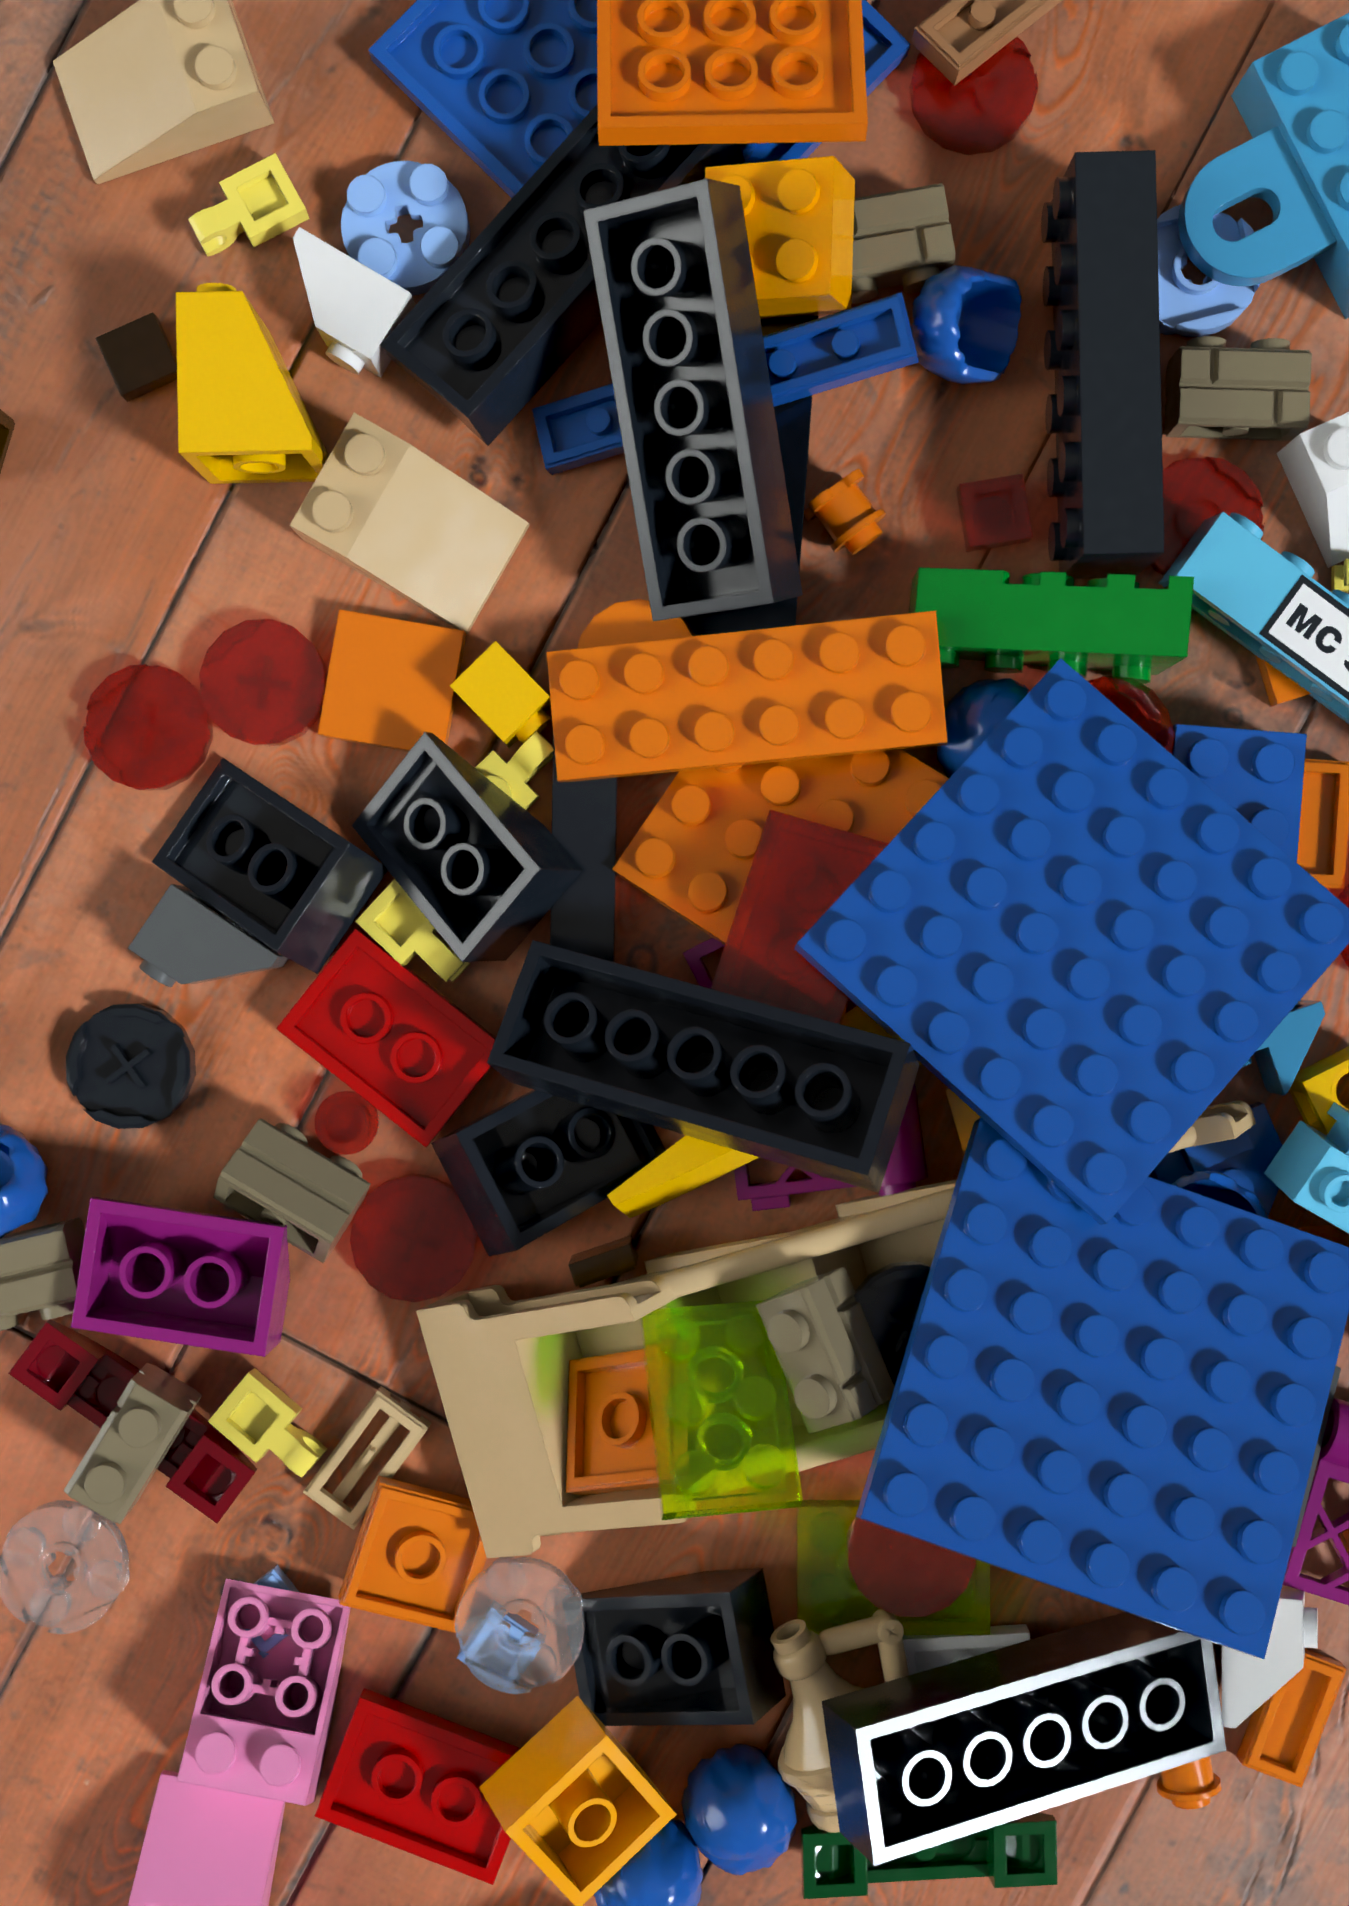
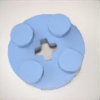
(399, 190)
(1191, 307)

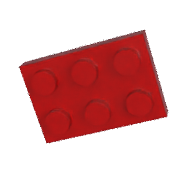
(390, 1037)
(418, 1785)

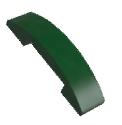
(1009, 1854)

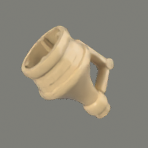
(801, 1660)

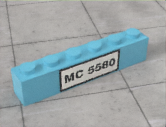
(1270, 605)

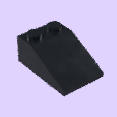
(465, 852)
(269, 866)
(540, 1165)
(680, 1651)

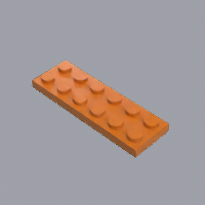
(747, 697)

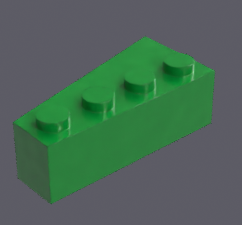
(1048, 618)

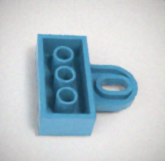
(1295, 162)

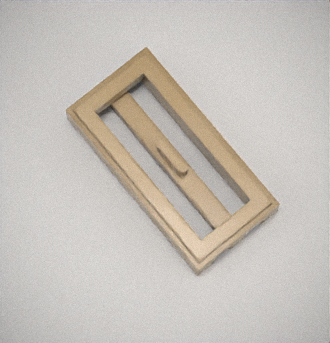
(399, 1414)

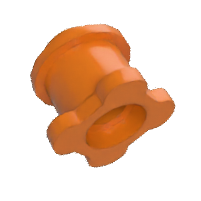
(847, 514)
(1190, 1784)

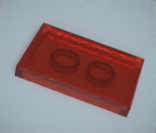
(789, 887)

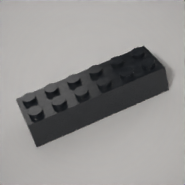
(1104, 365)
(694, 399)
(707, 1064)
(1018, 1732)

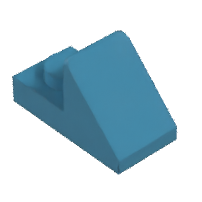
(1287, 1046)

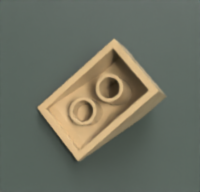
(161, 85)
(409, 523)

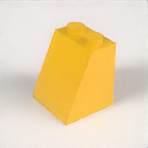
(236, 395)

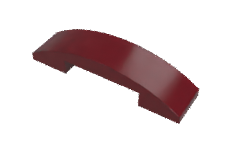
(90, 1379)

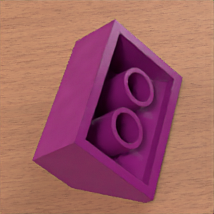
(182, 1277)

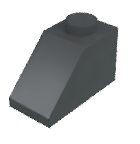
(197, 943)

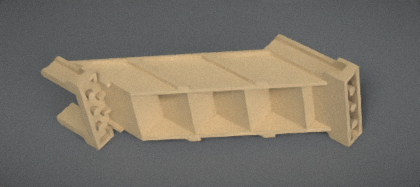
(508, 1360)

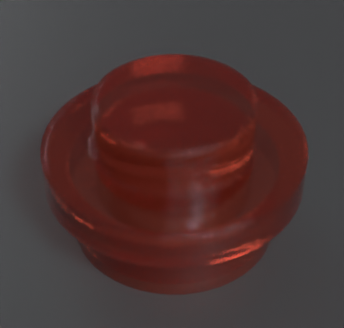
(346, 1122)

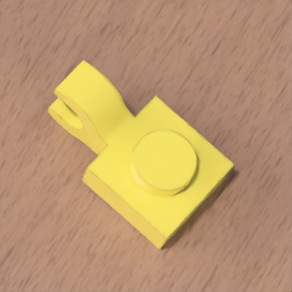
(257, 202)
(521, 768)
(405, 931)
(260, 1419)

